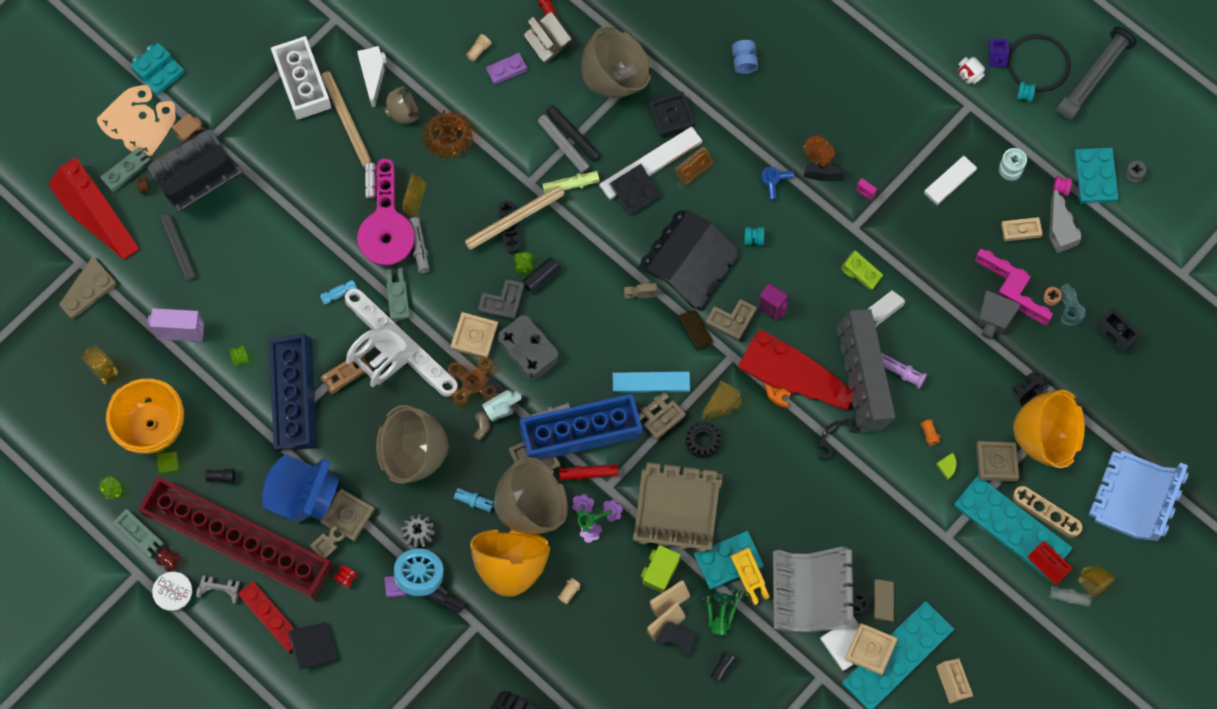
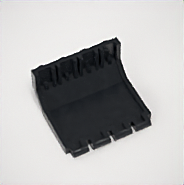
(193, 170)
(690, 257)

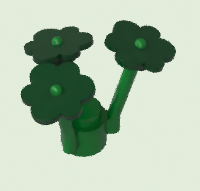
(719, 625)

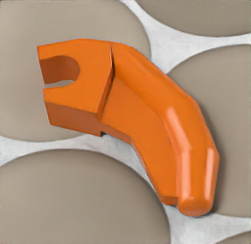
(777, 394)

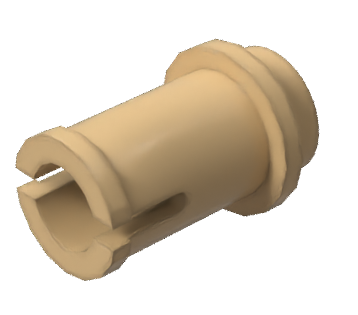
(569, 591)

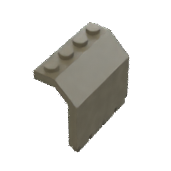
(677, 507)

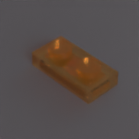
(694, 165)

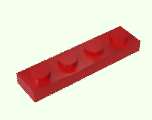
(267, 614)

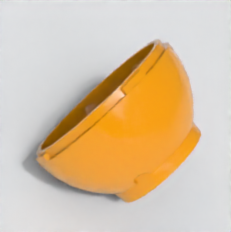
(130, 414)

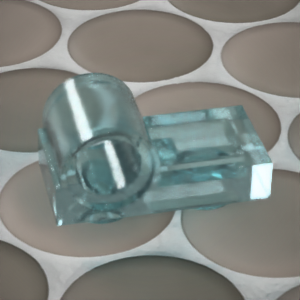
(1070, 300)

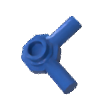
(771, 177)

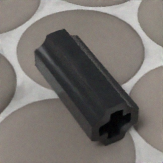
(541, 275)

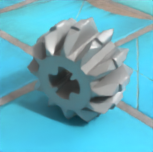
(409, 532)

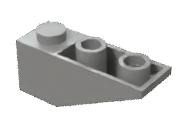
(1062, 229)

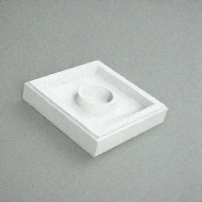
(838, 643)

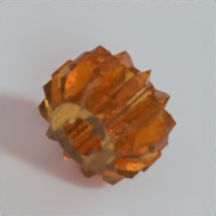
(818, 150)

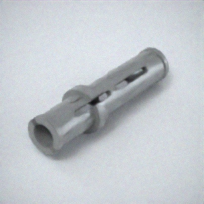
(420, 252)

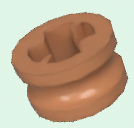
(1057, 292)

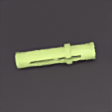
(573, 182)

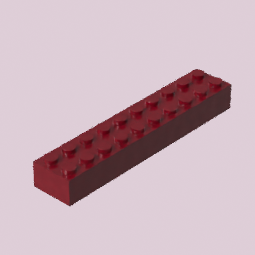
(235, 538)

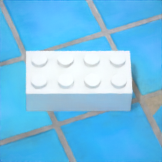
(301, 77)

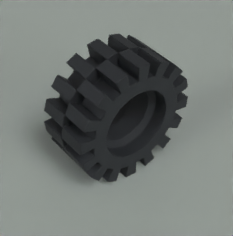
(706, 450)

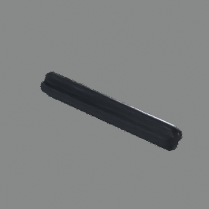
(573, 133)

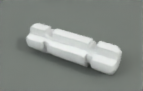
(370, 180)

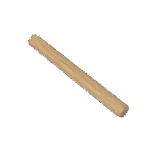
(346, 118)
(514, 217)

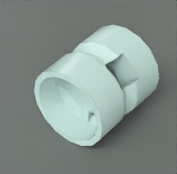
(1012, 164)

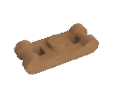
(345, 373)

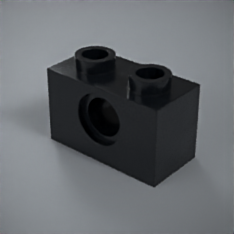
(1118, 330)

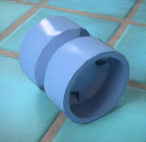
(745, 58)

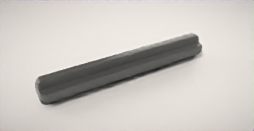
(178, 247)

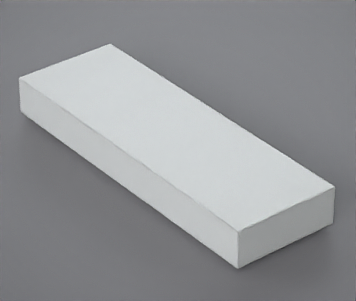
(950, 180)

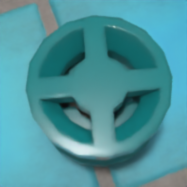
(1026, 91)

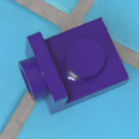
(998, 52)

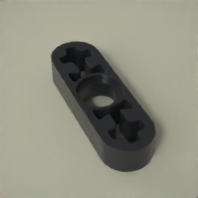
(506, 235)

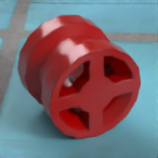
(345, 576)

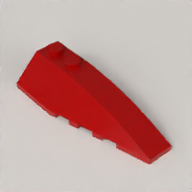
(90, 208)
(790, 369)

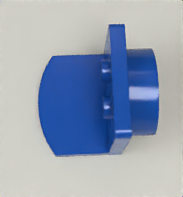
(298, 489)

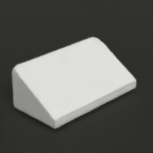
(886, 307)

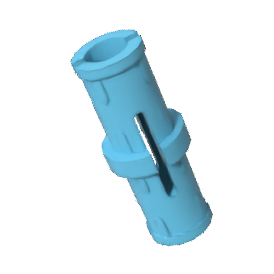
(474, 500)

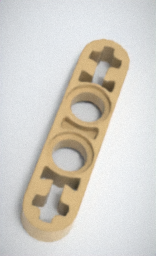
(1049, 508)

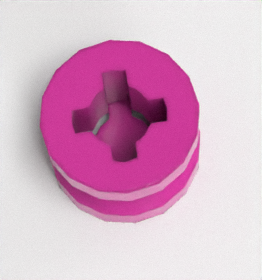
(1062, 185)

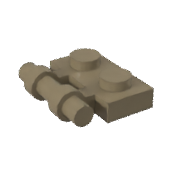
(665, 419)

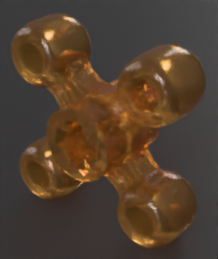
(469, 388)

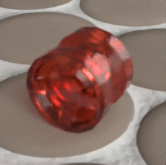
(167, 559)

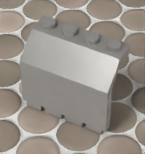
(812, 590)

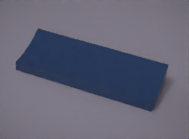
(293, 393)

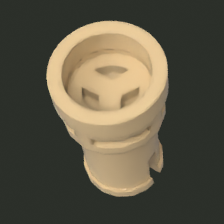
(481, 44)

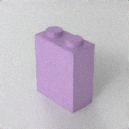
(176, 325)

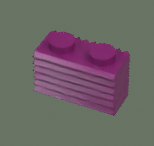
(773, 302)

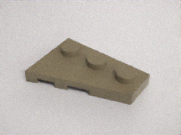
(87, 289)

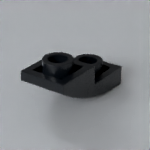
(831, 173)

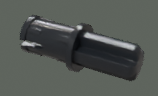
(446, 601)

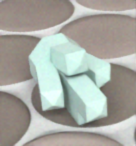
(501, 405)

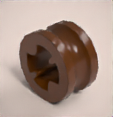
(142, 184)

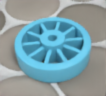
(418, 572)

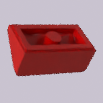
(1049, 562)

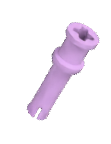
(906, 372)

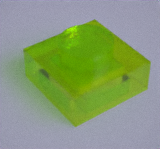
(167, 463)

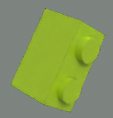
(661, 569)

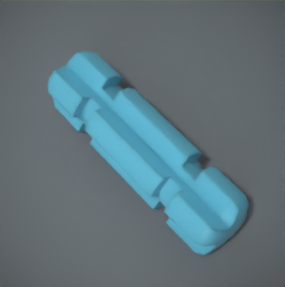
(337, 292)

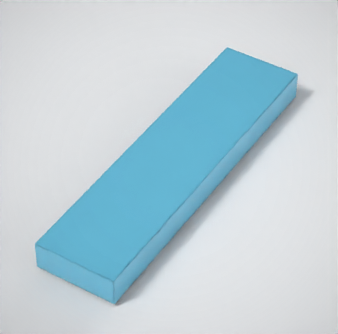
(651, 382)

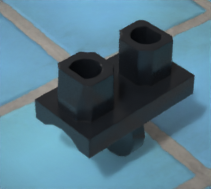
(1036, 386)

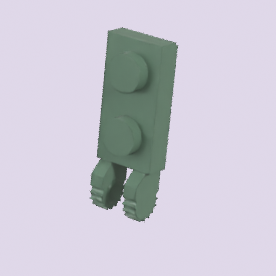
(397, 296)

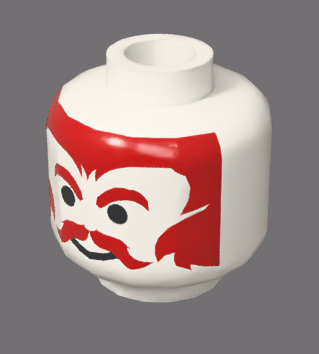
(971, 70)

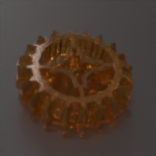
(448, 124)

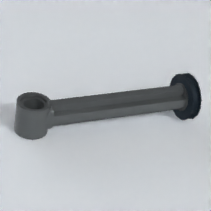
(1072, 104)

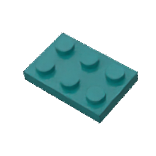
(1096, 175)
(717, 564)

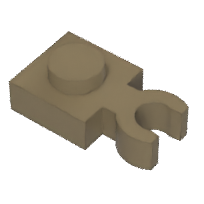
(644, 290)
(326, 543)

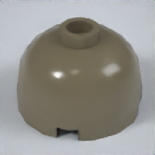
(401, 106)

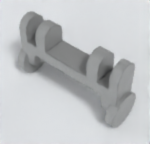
(206, 586)

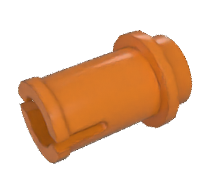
(930, 433)

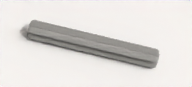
(563, 143)

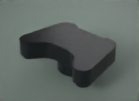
(677, 635)

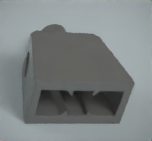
(996, 314)

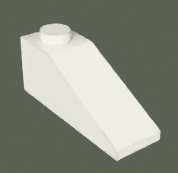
(373, 71)

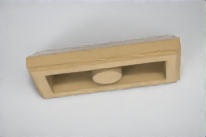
(675, 594)
(673, 614)
(954, 680)

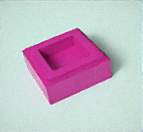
(866, 189)

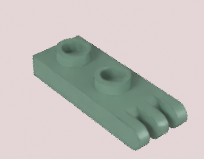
(126, 169)
(137, 532)

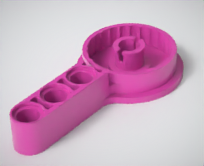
(385, 222)

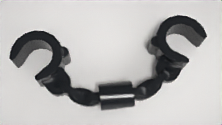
(829, 429)

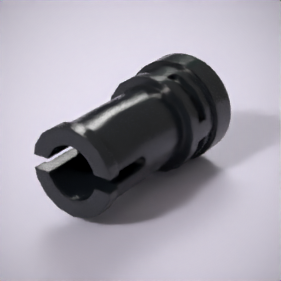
(226, 476)
(725, 662)

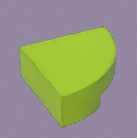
(947, 466)

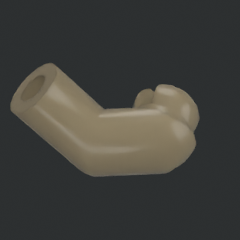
(484, 425)

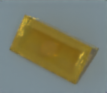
(413, 195)

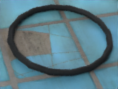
(1043, 37)

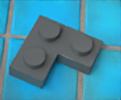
(503, 306)

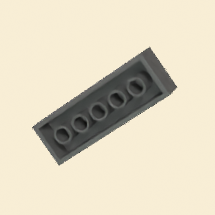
(865, 371)

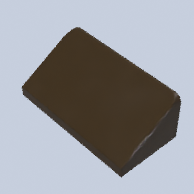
(695, 329)

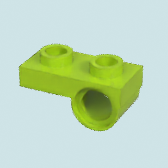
(862, 270)

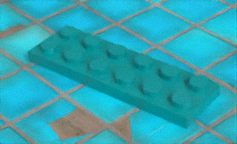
(1007, 521)
(916, 640)

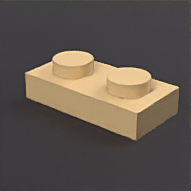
(1021, 229)

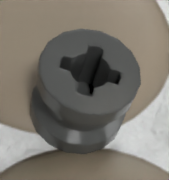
(1131, 173)

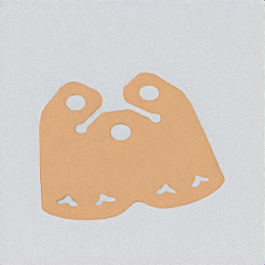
(130, 127)

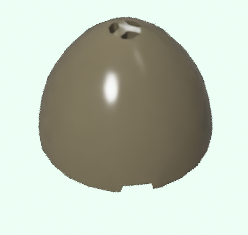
(612, 50)
(410, 444)
(530, 498)

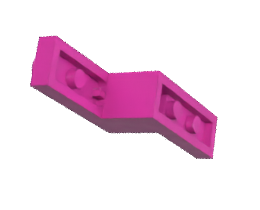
(1014, 285)

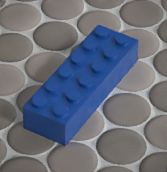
(580, 427)

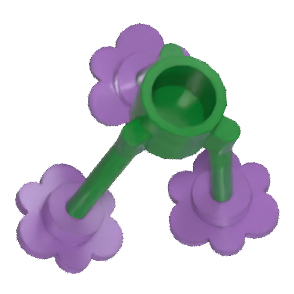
(587, 519)

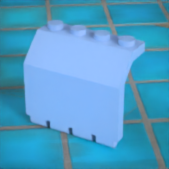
(1138, 496)

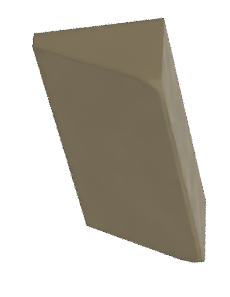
(883, 601)

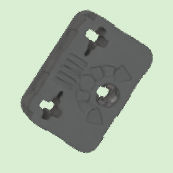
(523, 352)

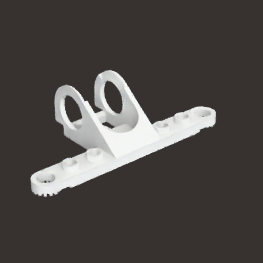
(394, 346)

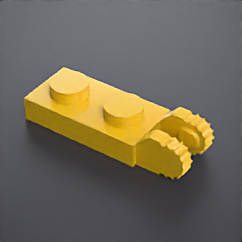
(749, 574)

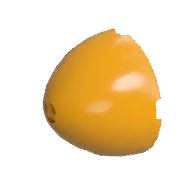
(1050, 428)
(509, 560)

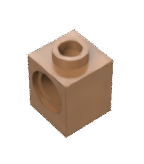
(187, 127)

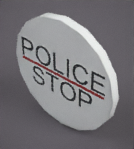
(172, 591)

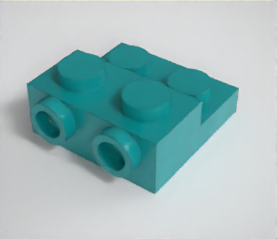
(156, 68)

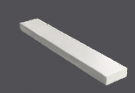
(658, 158)

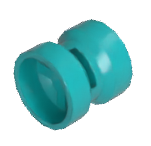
(754, 236)

